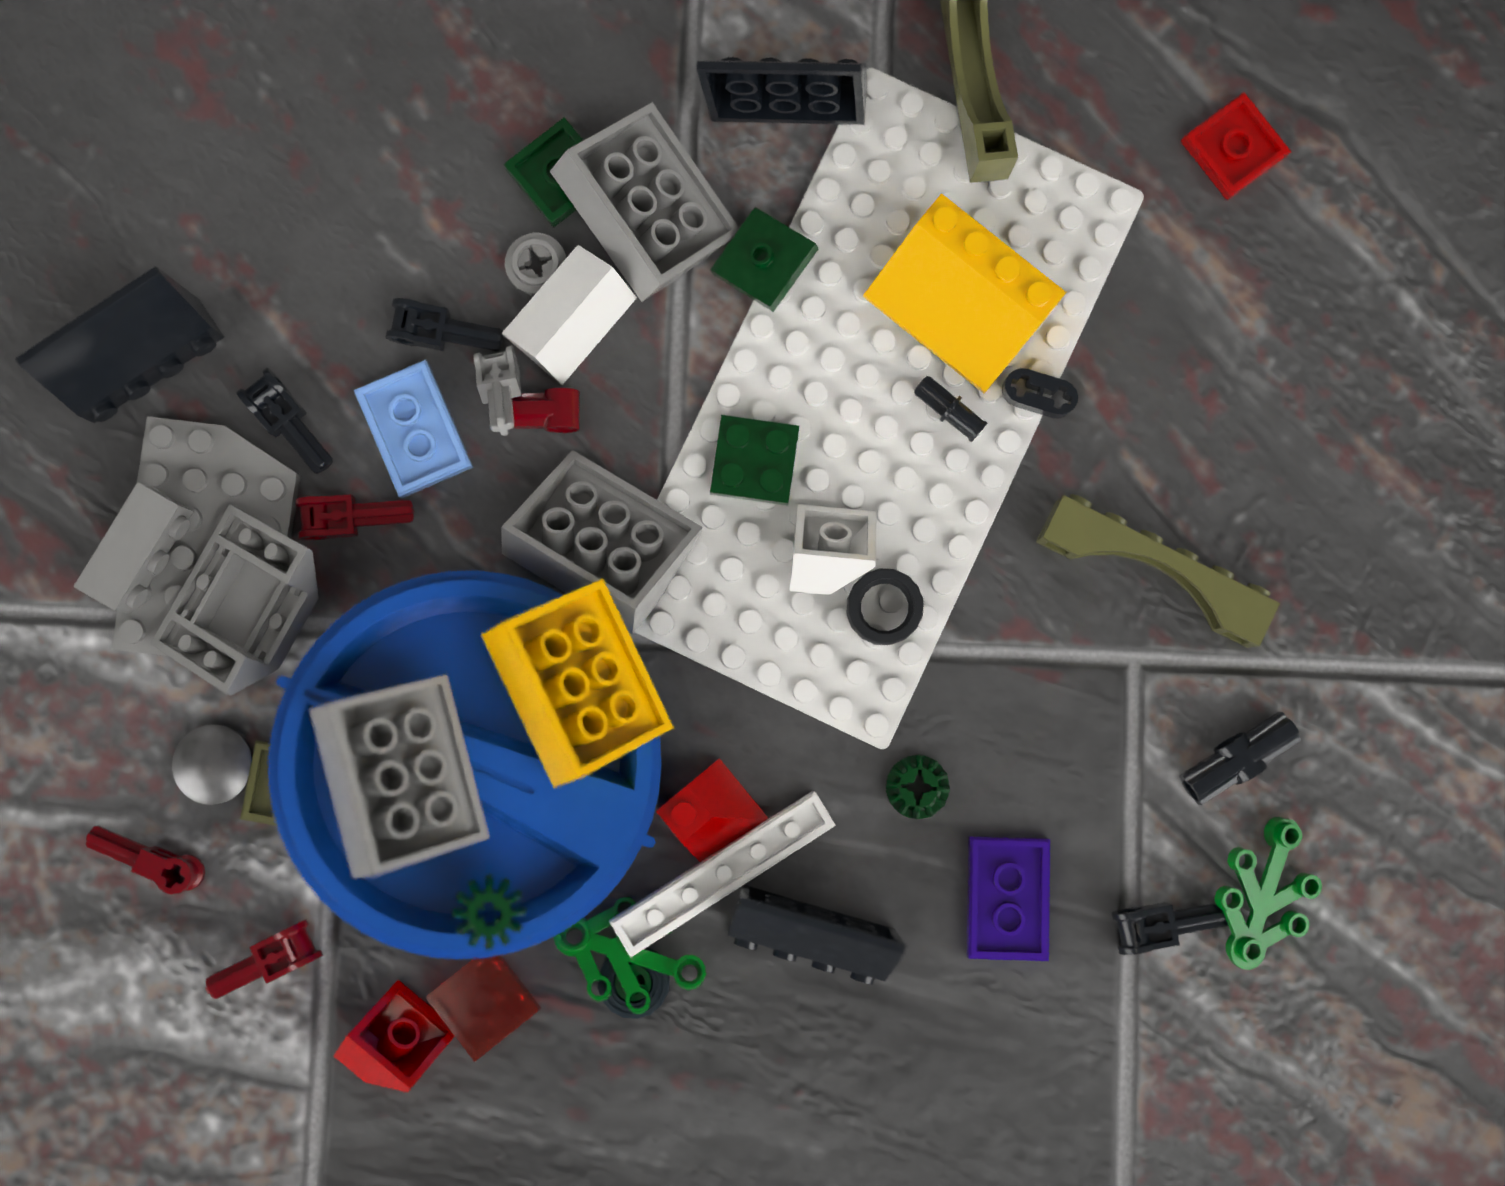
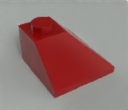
(711, 811)
(395, 1040)

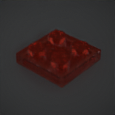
(483, 1004)

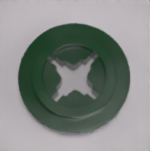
(906, 772)

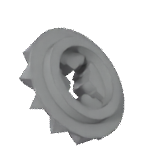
(520, 256)

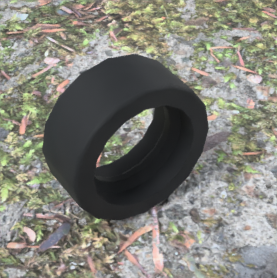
(899, 580)

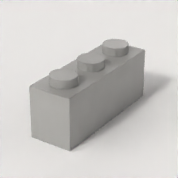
(134, 549)

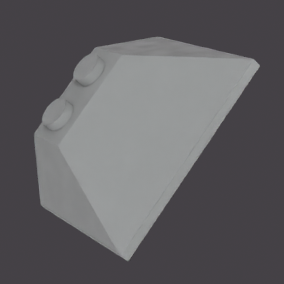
(240, 604)

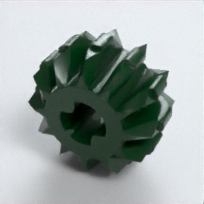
(477, 921)

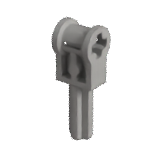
(497, 384)

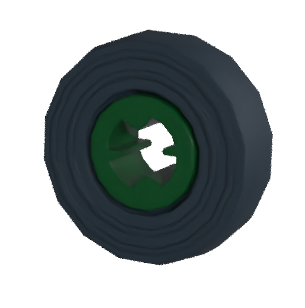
(655, 984)

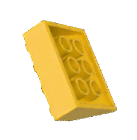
(963, 293)
(577, 682)

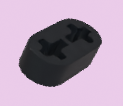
(1042, 384)

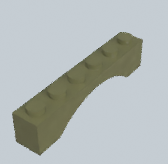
(982, 115)
(1230, 607)

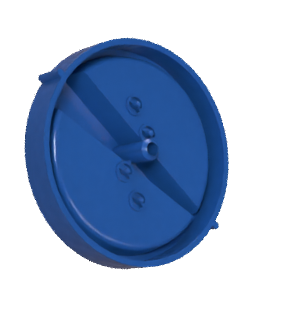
(552, 843)

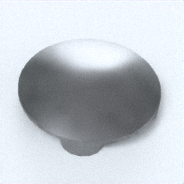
(212, 764)

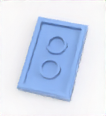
(413, 429)

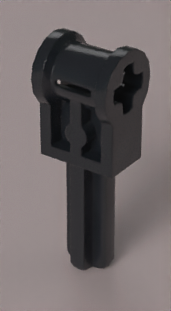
(431, 327)
(281, 414)
(1158, 926)

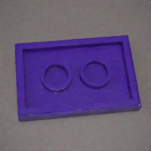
(1008, 898)

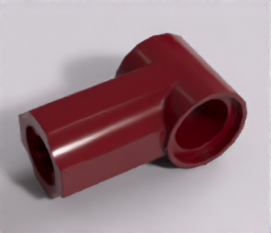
(554, 410)

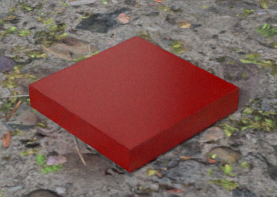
(1235, 146)

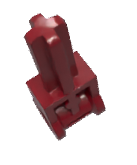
(340, 515)
(149, 862)
(269, 960)

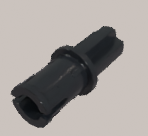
(949, 408)

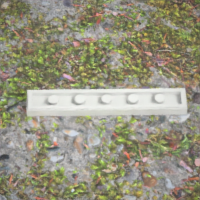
(721, 873)

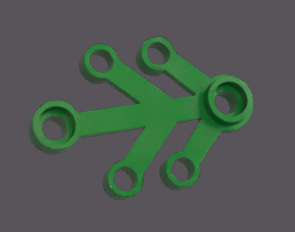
(1263, 897)
(620, 958)

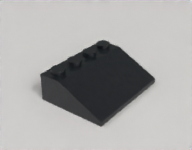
(784, 91)
(122, 346)
(815, 934)

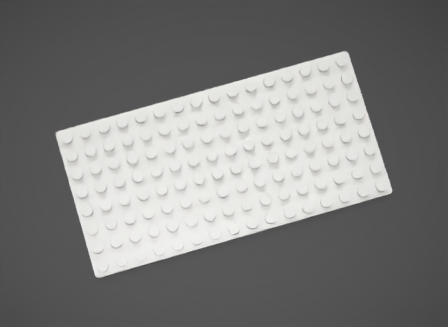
(863, 432)

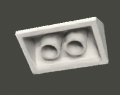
(570, 314)

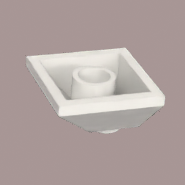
(831, 548)

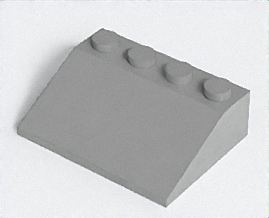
(644, 200)
(599, 527)
(399, 775)

